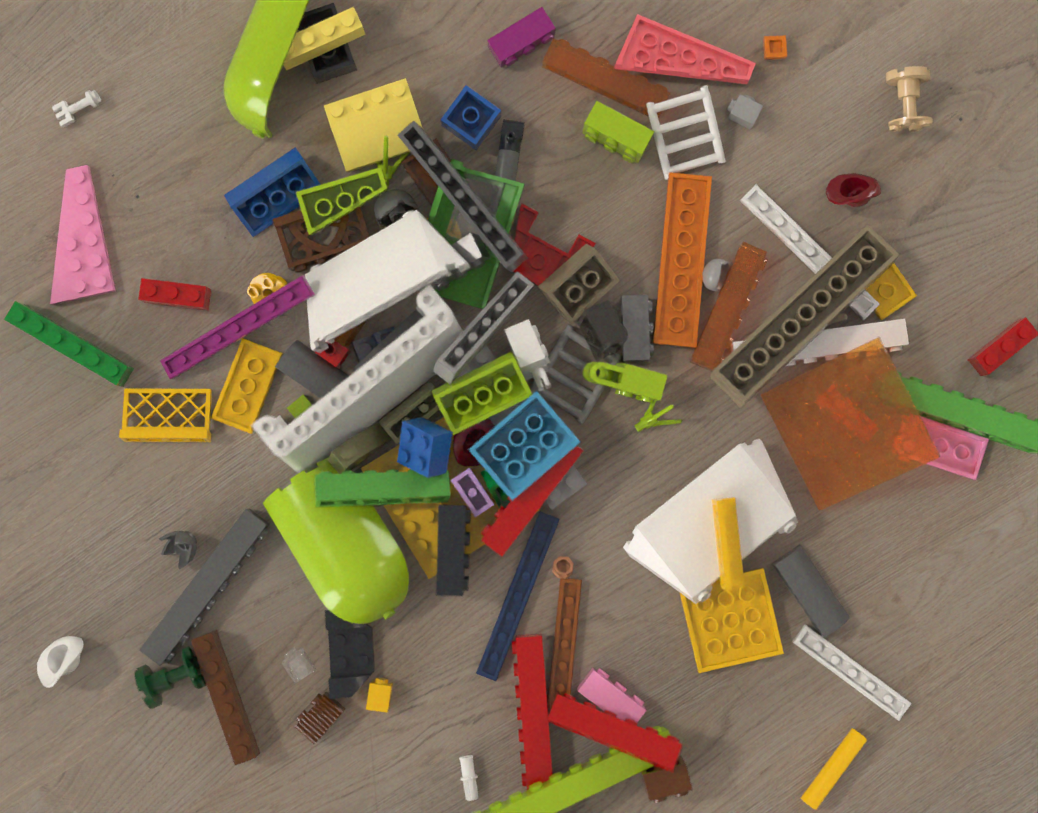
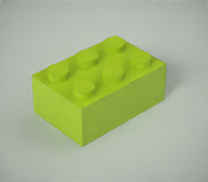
(617, 132)

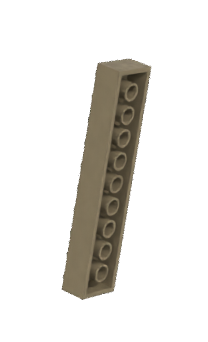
(804, 316)

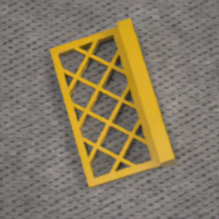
(162, 433)

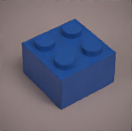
(471, 117)
(424, 447)

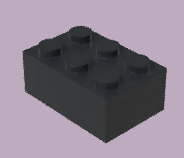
(334, 62)

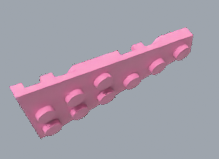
(81, 253)

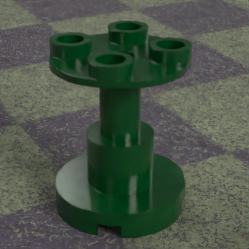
(163, 680)

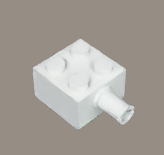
(528, 352)

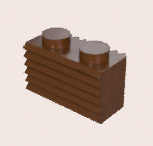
(319, 717)

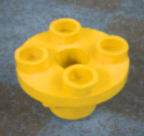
(264, 285)

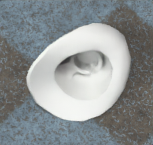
(59, 659)

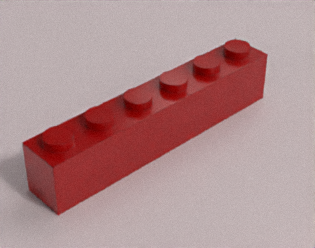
(521, 510)
(615, 733)

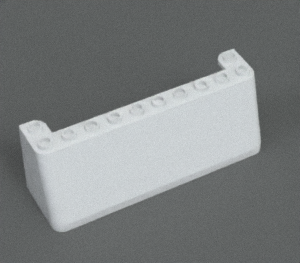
(367, 392)

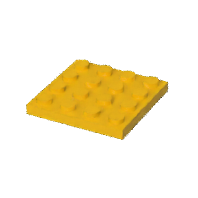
(733, 624)

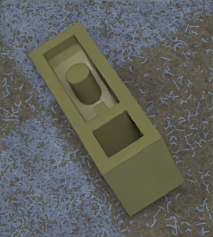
(358, 448)

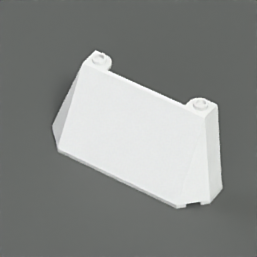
(376, 276)
(680, 535)

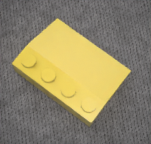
(366, 118)

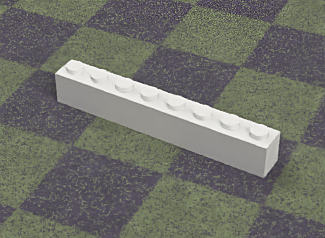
(844, 339)

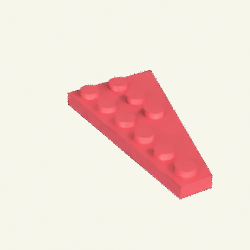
(666, 51)

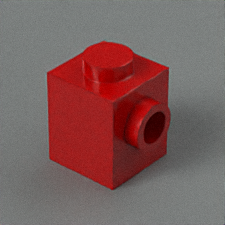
(335, 354)

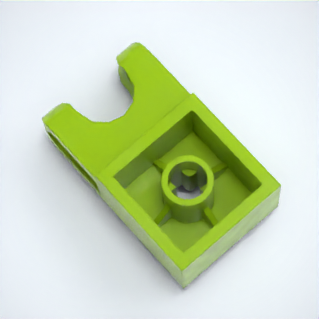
(627, 380)

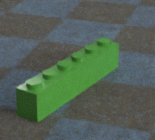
(379, 488)

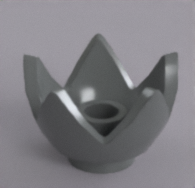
(180, 543)

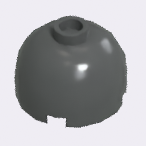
(392, 206)

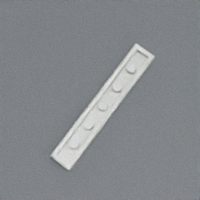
(851, 672)

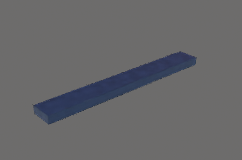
(517, 596)

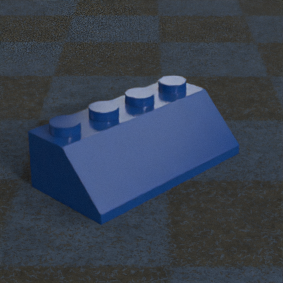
(271, 192)

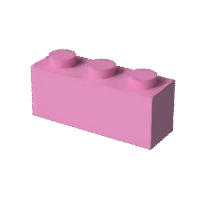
(611, 696)

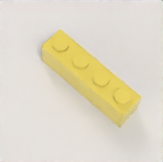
(324, 37)

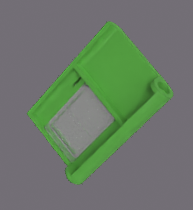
(502, 200)

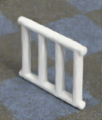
(713, 136)

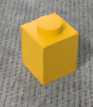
(379, 695)

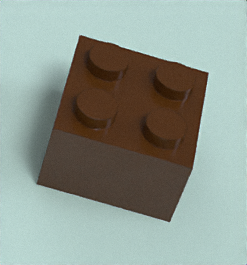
(662, 783)

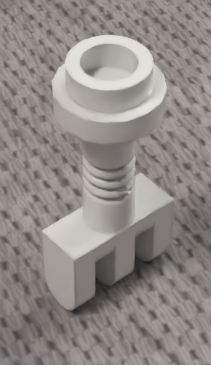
(92, 98)

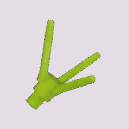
(389, 170)
(650, 419)

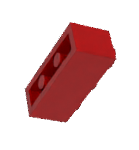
(174, 294)
(1003, 346)

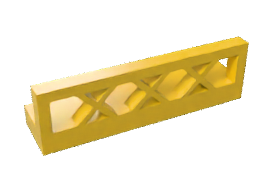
(728, 543)

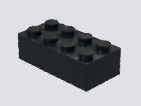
(452, 550)

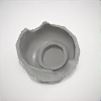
(714, 274)

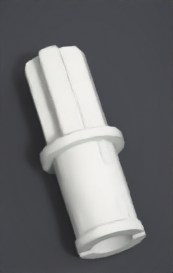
(469, 777)

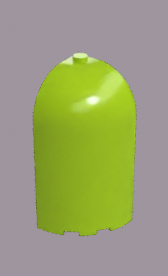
(260, 60)
(341, 550)

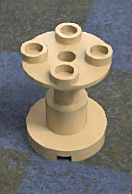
(908, 91)

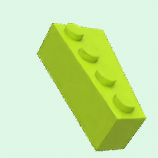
(335, 199)

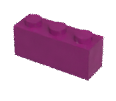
(521, 37)

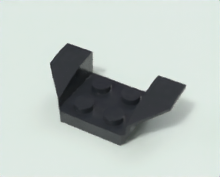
(350, 655)

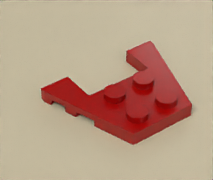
(542, 256)

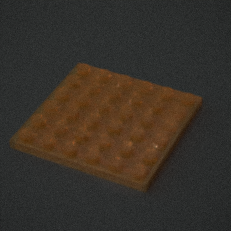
(850, 424)

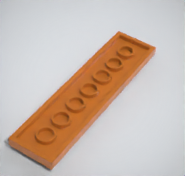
(682, 260)

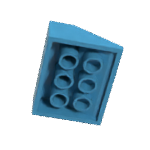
(524, 445)

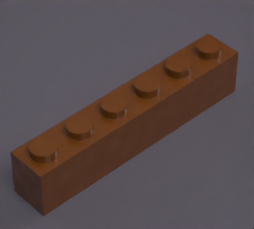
(225, 697)

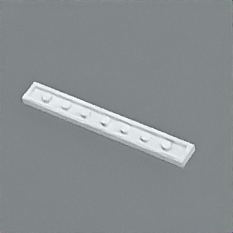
(798, 241)

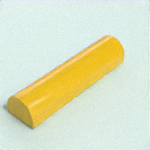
(833, 769)

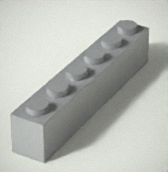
(483, 328)

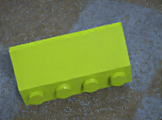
(482, 393)

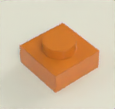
(775, 47)

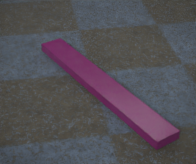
(237, 327)

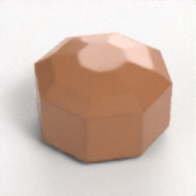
(563, 567)

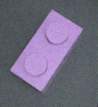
(472, 492)

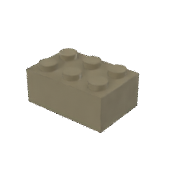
(579, 283)

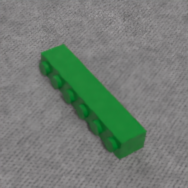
(69, 344)

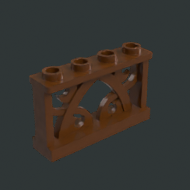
(294, 223)

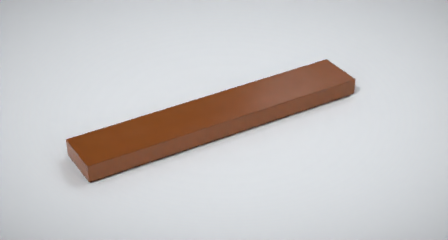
(564, 638)

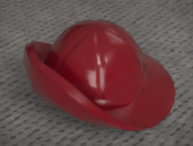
(852, 189)
(466, 439)

